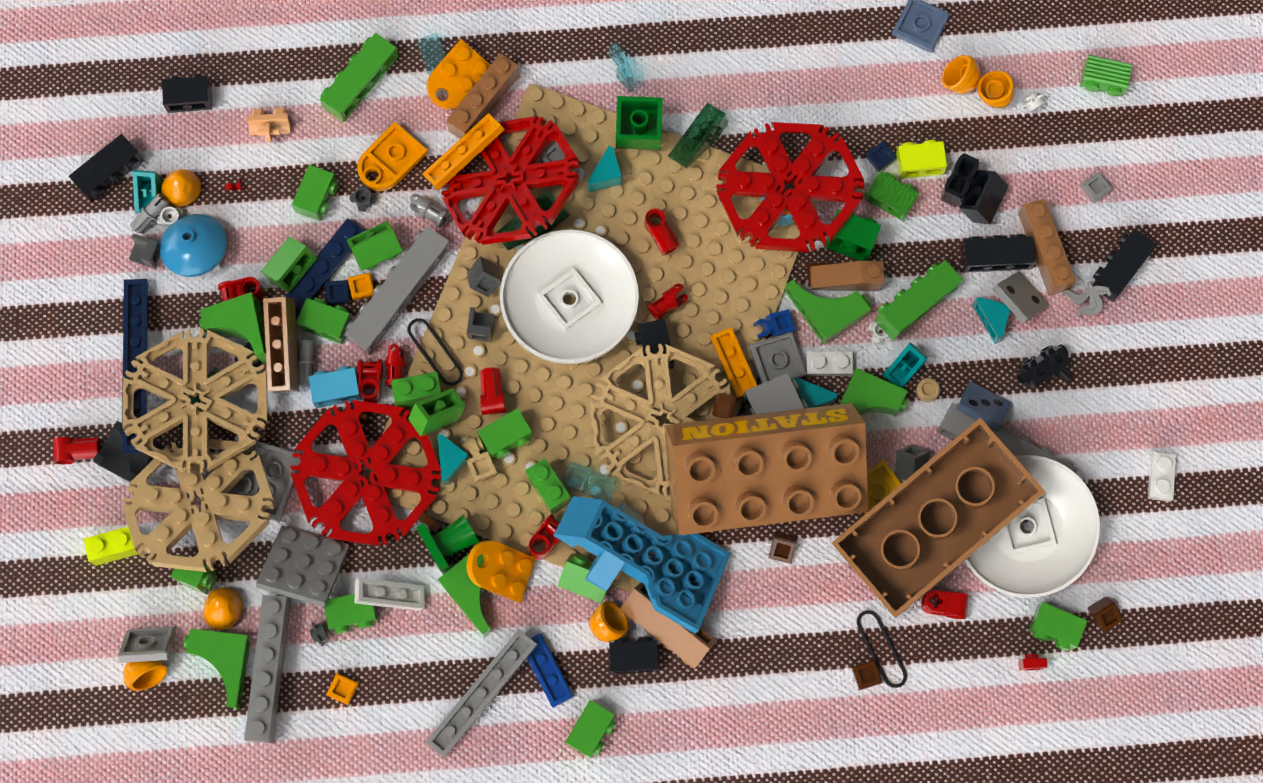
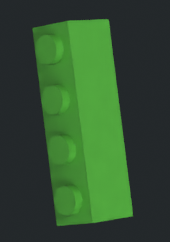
(358, 77)
(918, 300)

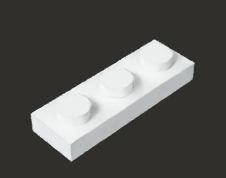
(389, 594)

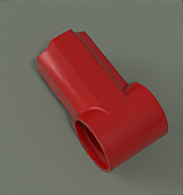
(661, 233)
(492, 396)
(68, 449)

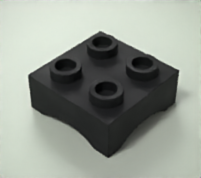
(119, 463)

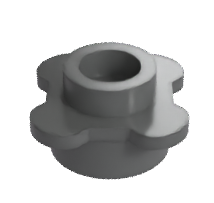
(361, 192)
(319, 633)

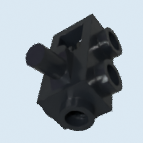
(1048, 364)

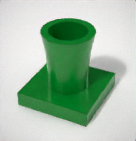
(448, 541)

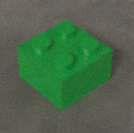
(639, 122)
(855, 238)

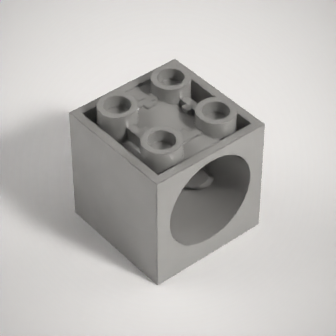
(773, 396)

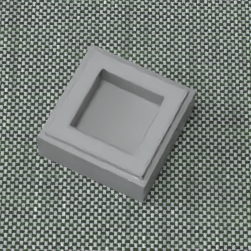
(1096, 187)

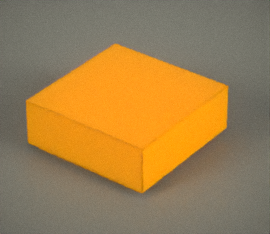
(361, 286)
(342, 689)

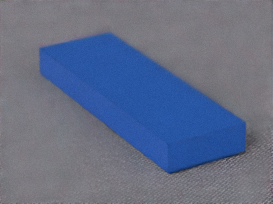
(548, 673)

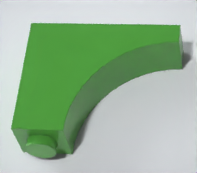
(828, 315)
(237, 318)
(874, 395)
(466, 593)
(227, 654)

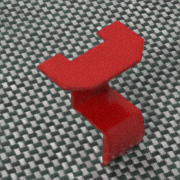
(237, 186)

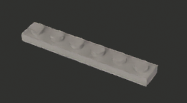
(481, 693)

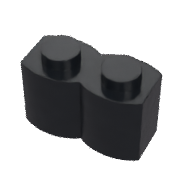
(959, 180)

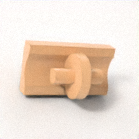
(269, 124)

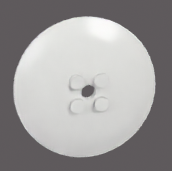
(564, 265)
(1056, 549)

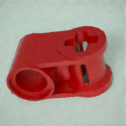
(239, 287)
(370, 376)
(545, 535)
(950, 604)

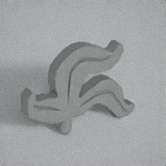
(1096, 302)

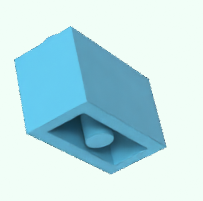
(334, 387)

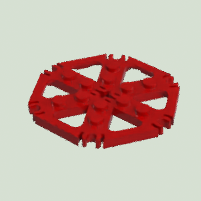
(526, 176)
(796, 200)
(351, 490)

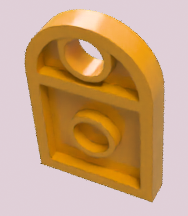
(456, 75)
(391, 157)
(503, 569)

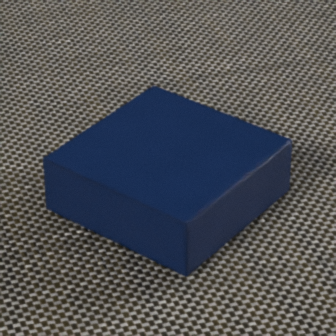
(881, 156)
(337, 292)

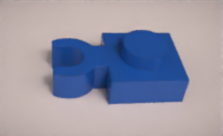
(776, 323)

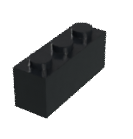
(106, 168)
(998, 253)
(1124, 262)

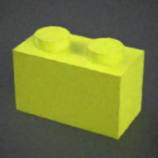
(921, 159)
(109, 546)

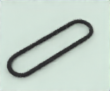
(442, 345)
(890, 644)

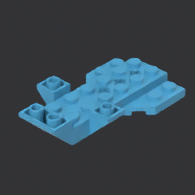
(625, 545)

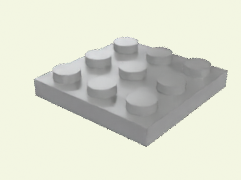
(277, 469)
(302, 566)

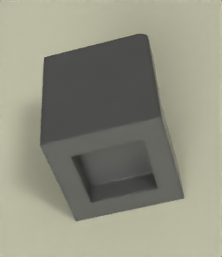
(145, 251)
(484, 276)
(480, 326)
(909, 461)

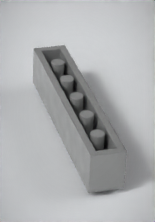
(398, 290)
(956, 422)
(267, 669)

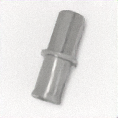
(148, 213)
(305, 361)

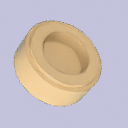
(927, 390)

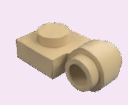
(481, 464)

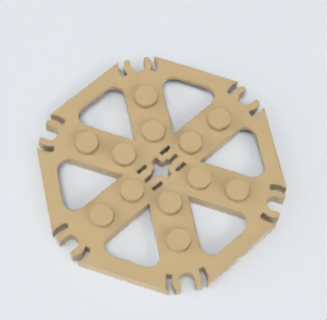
(194, 383)
(641, 409)
(204, 523)

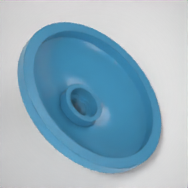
(198, 253)

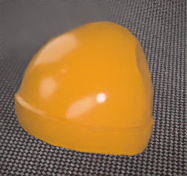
(961, 74)
(996, 89)
(181, 187)
(222, 608)
(608, 622)
(144, 674)

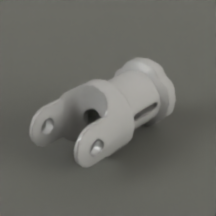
(428, 209)

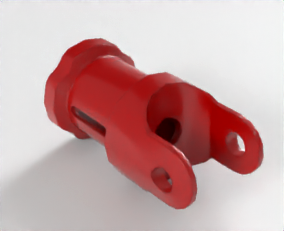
(667, 302)
(395, 364)

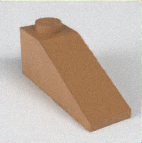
(848, 276)

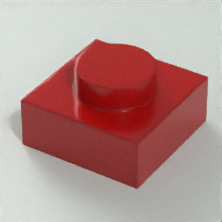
(1032, 662)

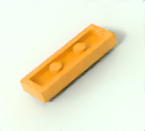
(733, 361)

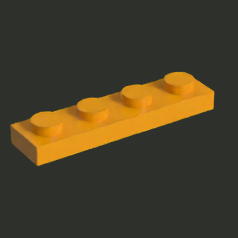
(463, 151)

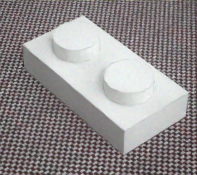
(829, 363)
(1161, 476)

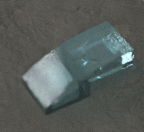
(431, 51)
(623, 71)
(588, 482)

